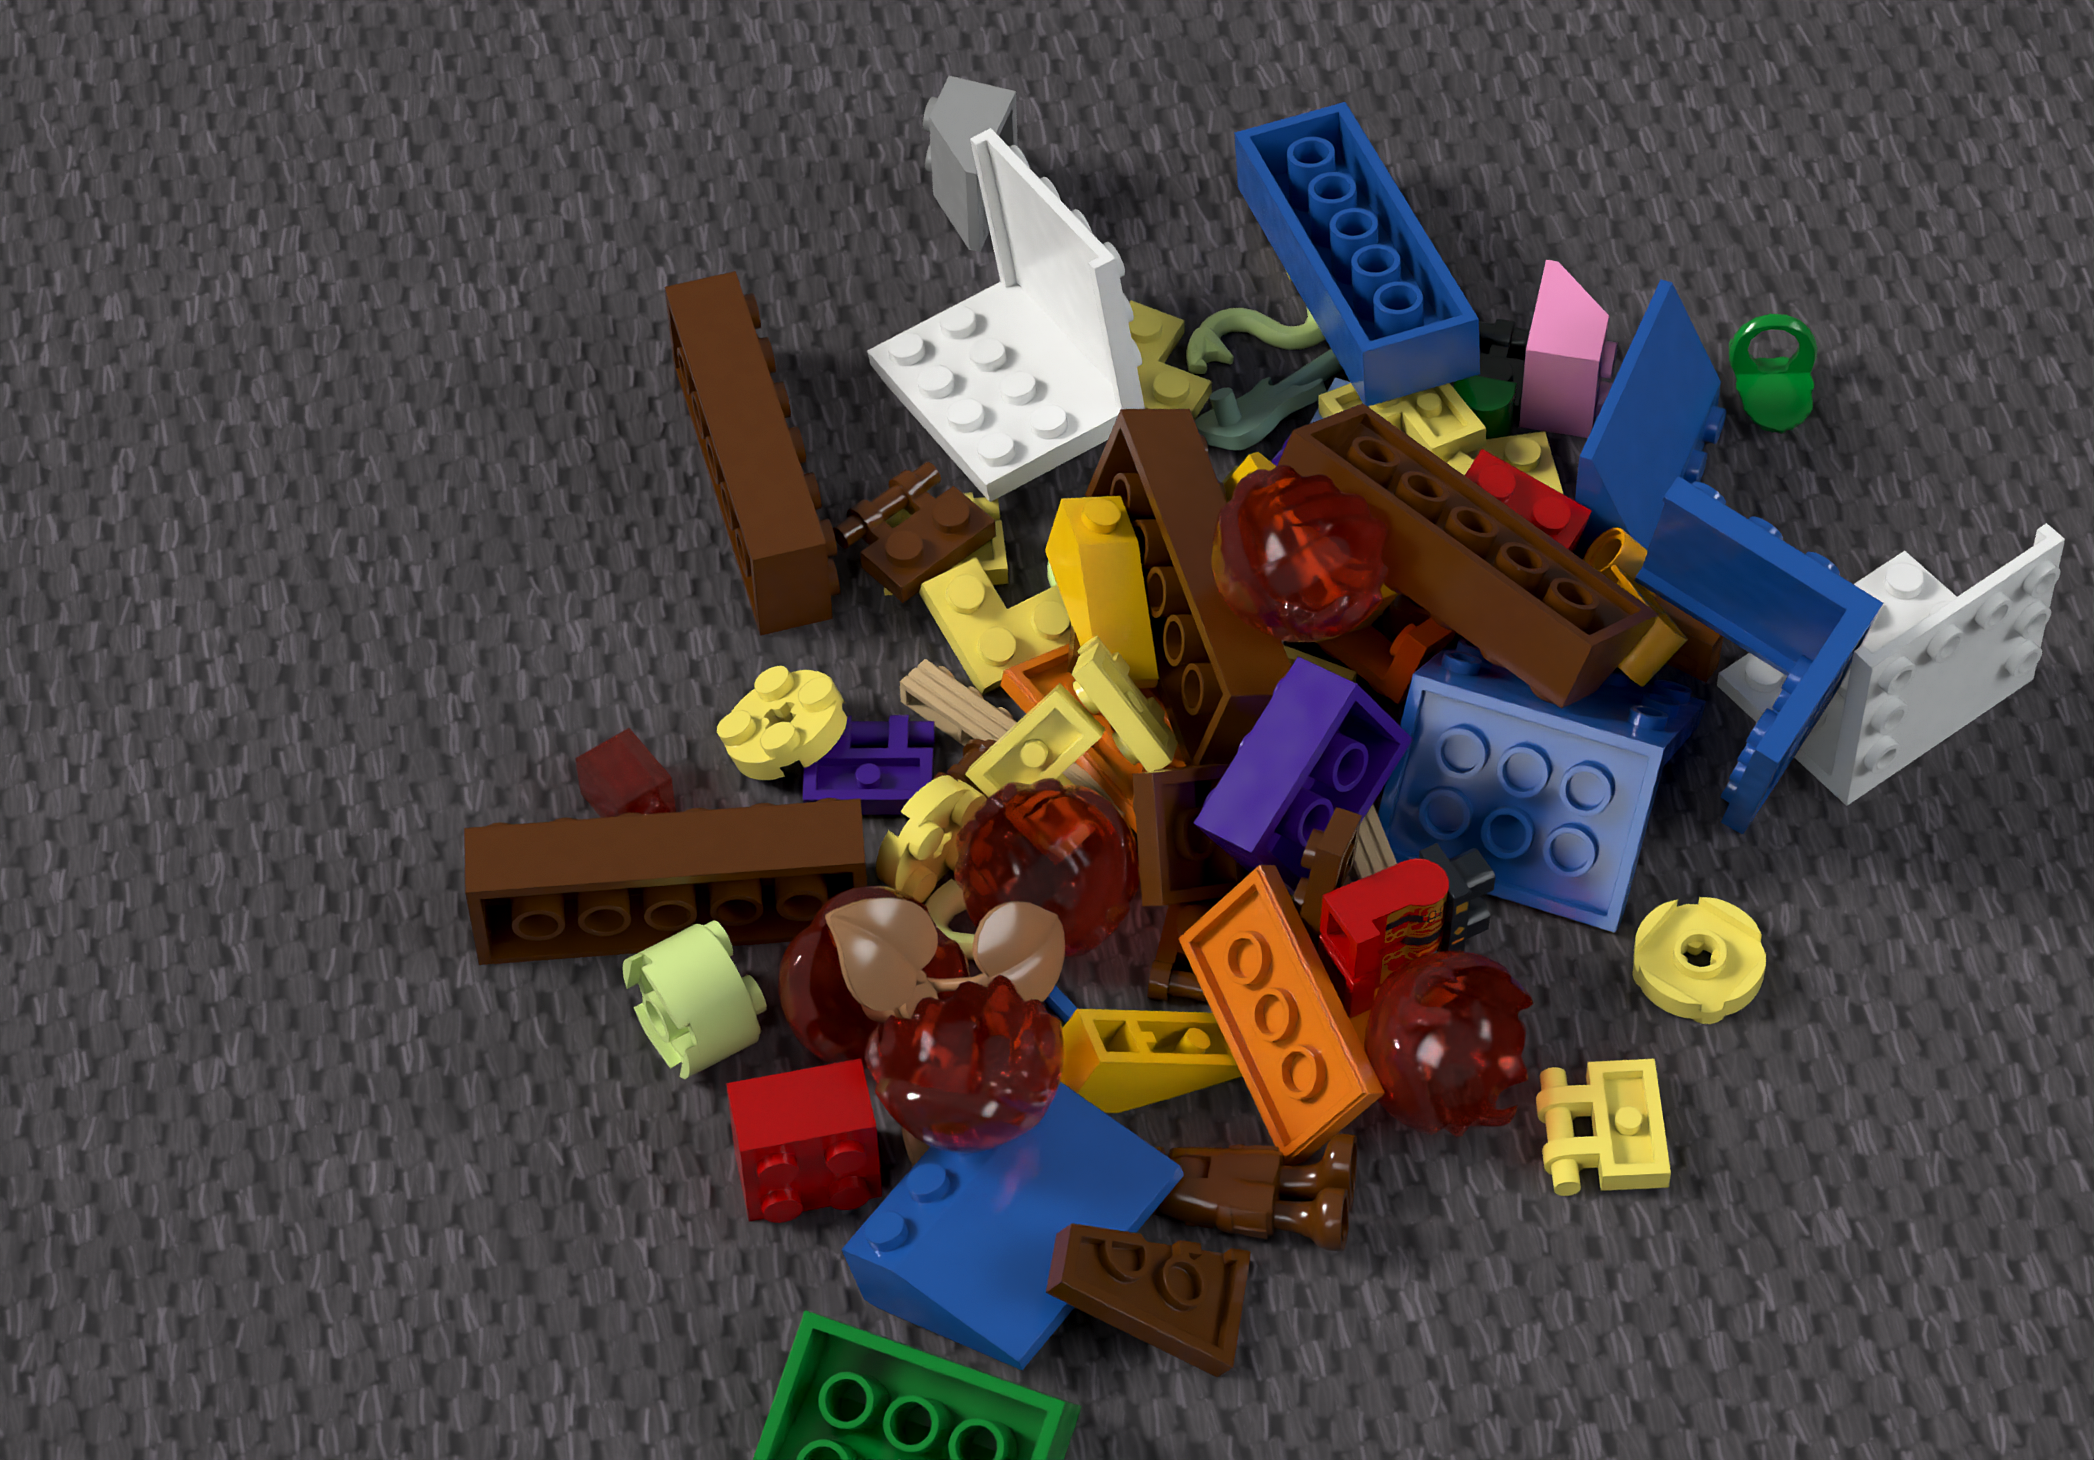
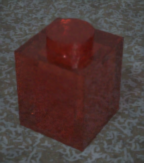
(624, 778)

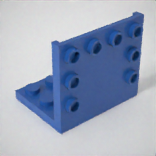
(1772, 604)
(1533, 786)

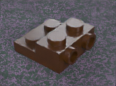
(1174, 855)

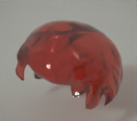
(1298, 556)
(1051, 850)
(1448, 1041)
(969, 1066)

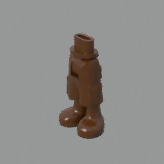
(1243, 1188)

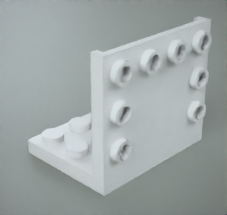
(1032, 361)
(1922, 667)

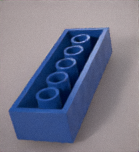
(1357, 254)

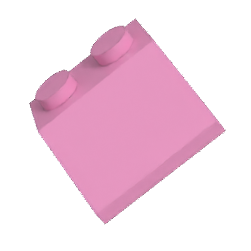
(1566, 358)

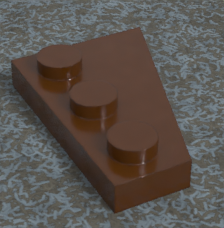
(1329, 858)
(1157, 1292)

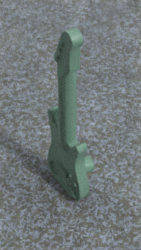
(1248, 419)

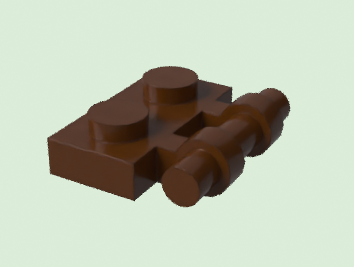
(926, 543)

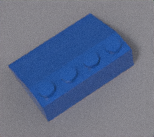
(1650, 425)
(974, 1234)

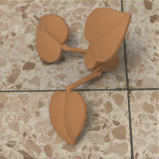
(891, 940)

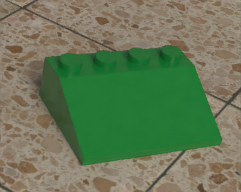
(885, 1400)

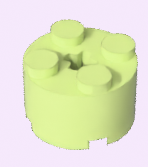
(695, 998)

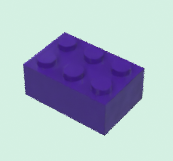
(1308, 753)

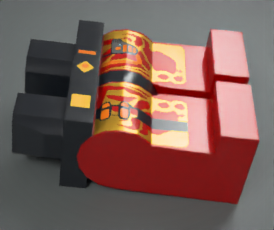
(1401, 916)

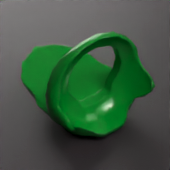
(1778, 389)

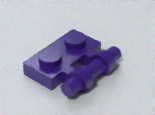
(877, 776)

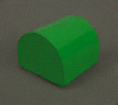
(1491, 402)

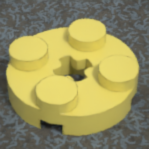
(760, 728)
(928, 840)
(1691, 990)

